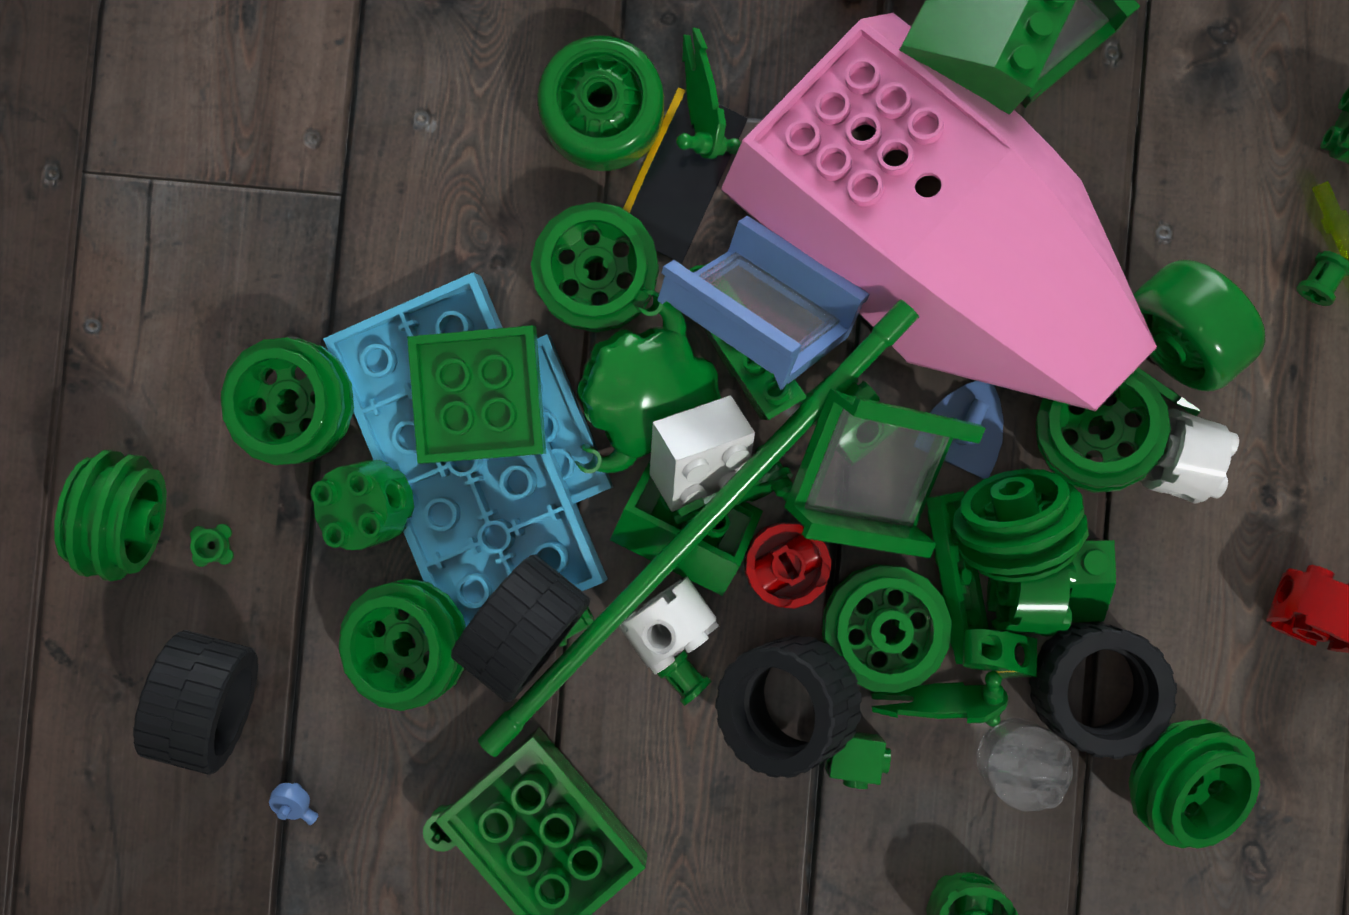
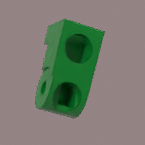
(995, 652)

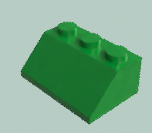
(649, 526)

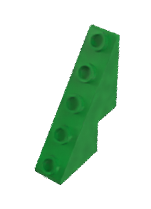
(754, 380)

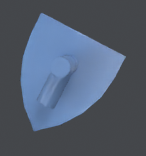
(980, 405)

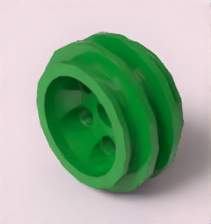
(568, 232)
(323, 400)
(1114, 472)
(110, 515)
(1021, 525)
(918, 595)
(435, 628)
(1194, 784)

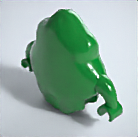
(640, 381)

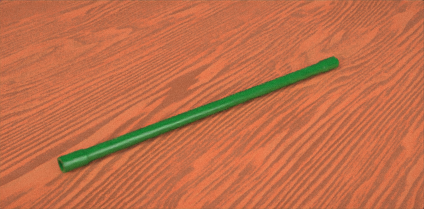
(512, 721)

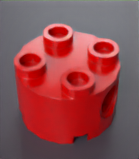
(786, 565)
(1312, 608)

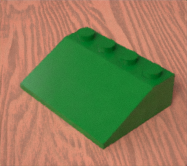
(988, 44)
(543, 834)

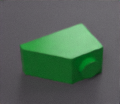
(1094, 580)

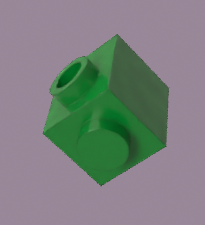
(860, 761)

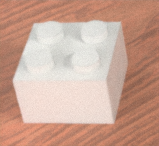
(699, 451)

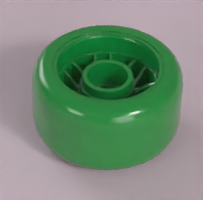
(606, 135)
(1200, 325)

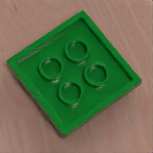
(476, 394)

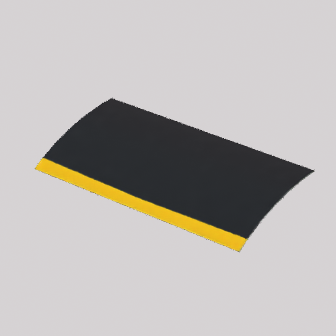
(676, 182)

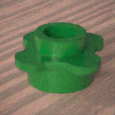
(200, 542)

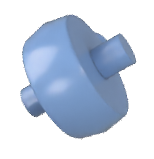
(292, 803)

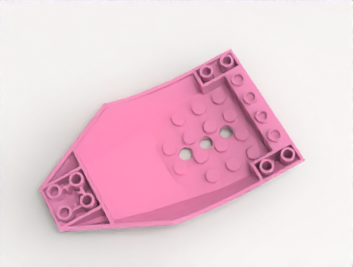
(996, 264)

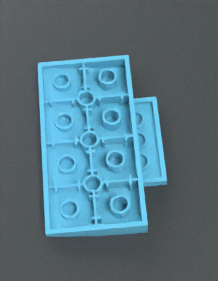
(478, 514)

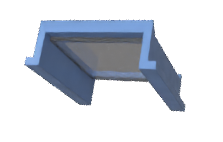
(767, 301)

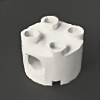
(1193, 459)
(669, 624)

